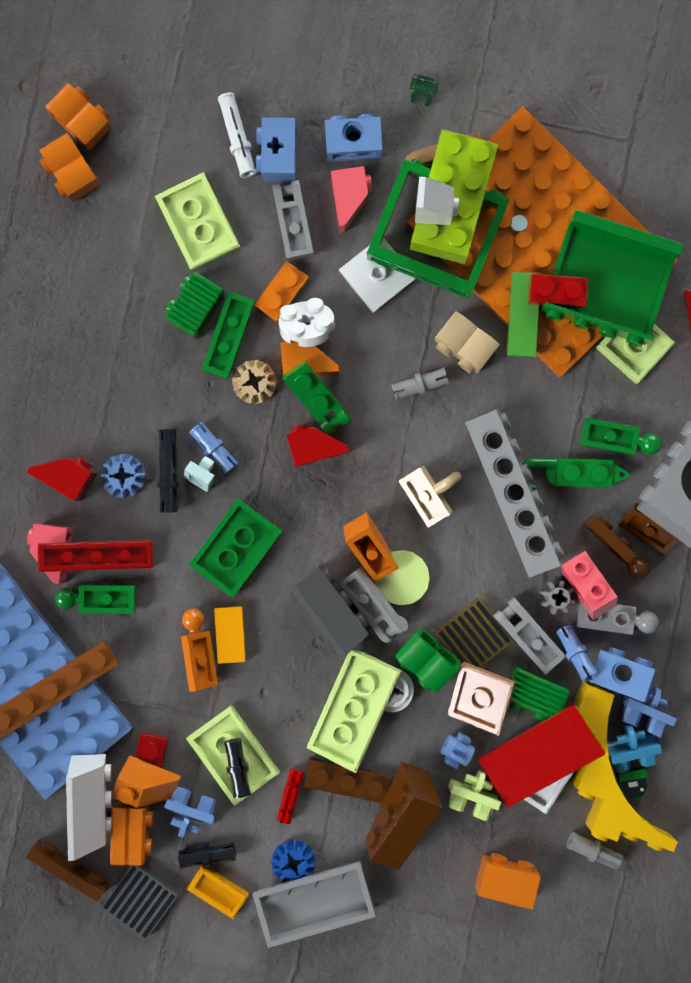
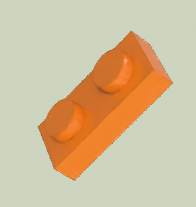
(281, 291)

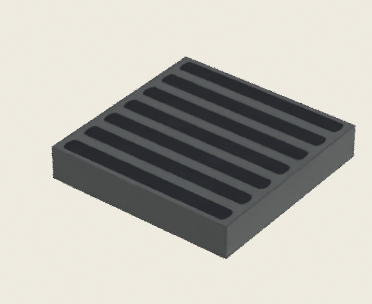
(140, 900)

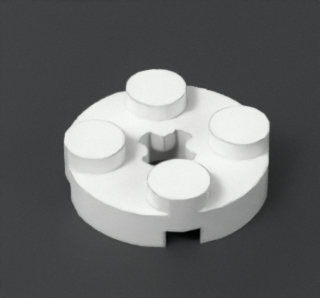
(293, 321)

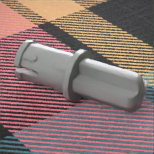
(594, 851)

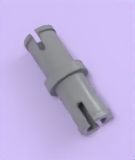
(419, 384)

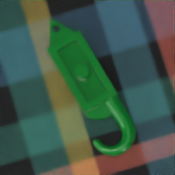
(578, 472)

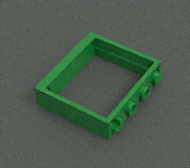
(420, 270)

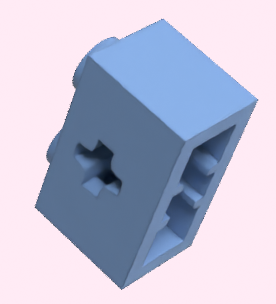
(279, 133)

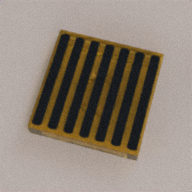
(474, 635)

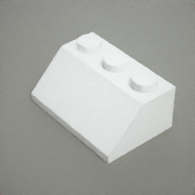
(87, 804)

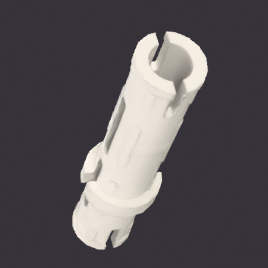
(239, 145)

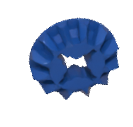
(297, 850)

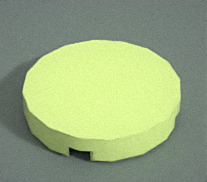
(406, 583)

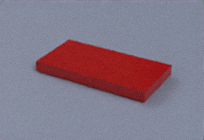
(541, 755)

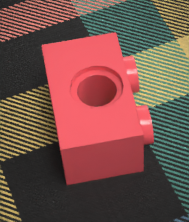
(589, 585)

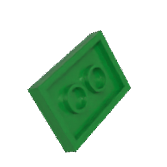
(235, 548)

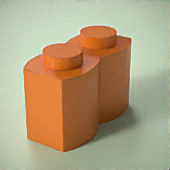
(78, 116)
(69, 168)

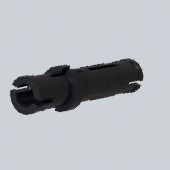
(168, 478)

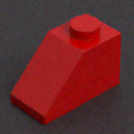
(313, 445)
(66, 476)

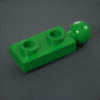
(617, 438)
(99, 599)

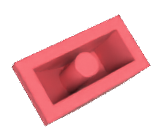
(350, 194)
(49, 534)

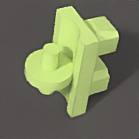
(484, 800)

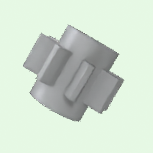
(557, 604)

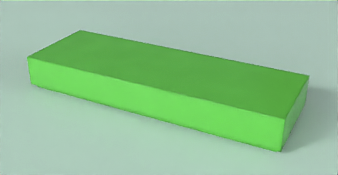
(522, 318)

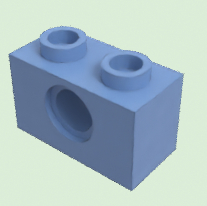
(342, 149)
(642, 677)

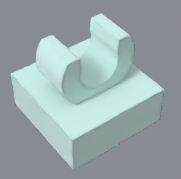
(200, 474)

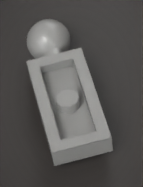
(619, 620)

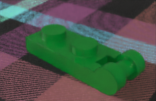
(316, 397)

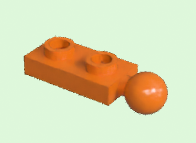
(198, 653)

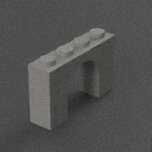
(665, 498)

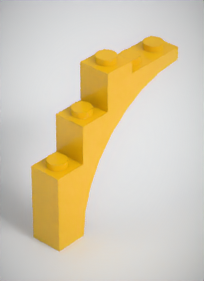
(610, 809)

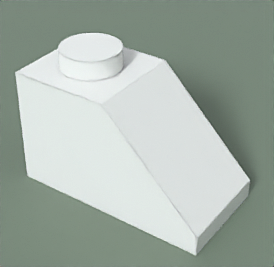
(435, 202)

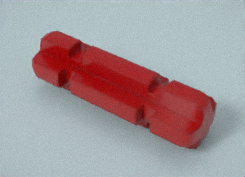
(290, 796)

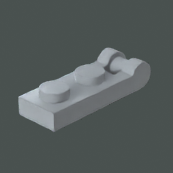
(293, 221)
(373, 605)
(530, 637)

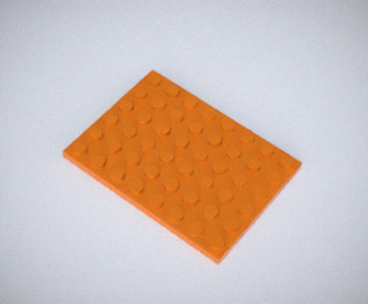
(546, 189)

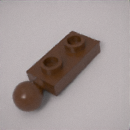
(619, 546)

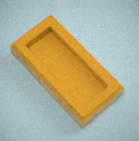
(230, 634)
(218, 891)

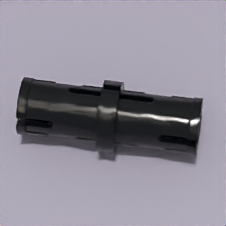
(237, 768)
(207, 855)

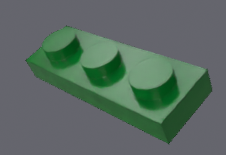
(228, 335)

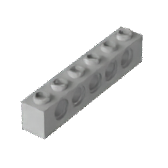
(534, 560)

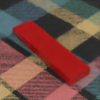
(95, 555)

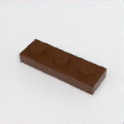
(336, 779)
(47, 857)

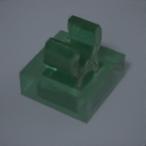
(424, 85)

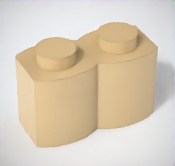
(466, 343)

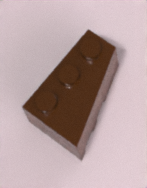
(403, 816)

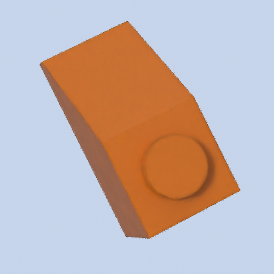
(294, 354)
(369, 547)
(144, 783)

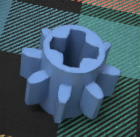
(457, 750)

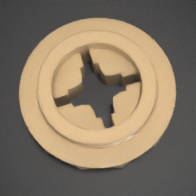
(266, 386)

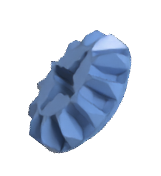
(132, 485)

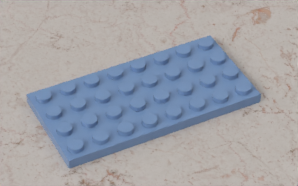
(76, 725)

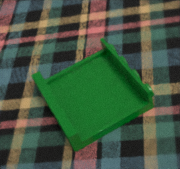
(624, 275)

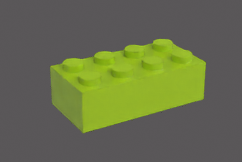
(466, 166)

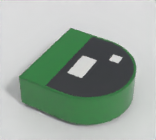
(633, 782)

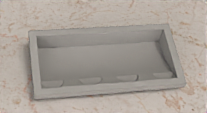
(314, 904)

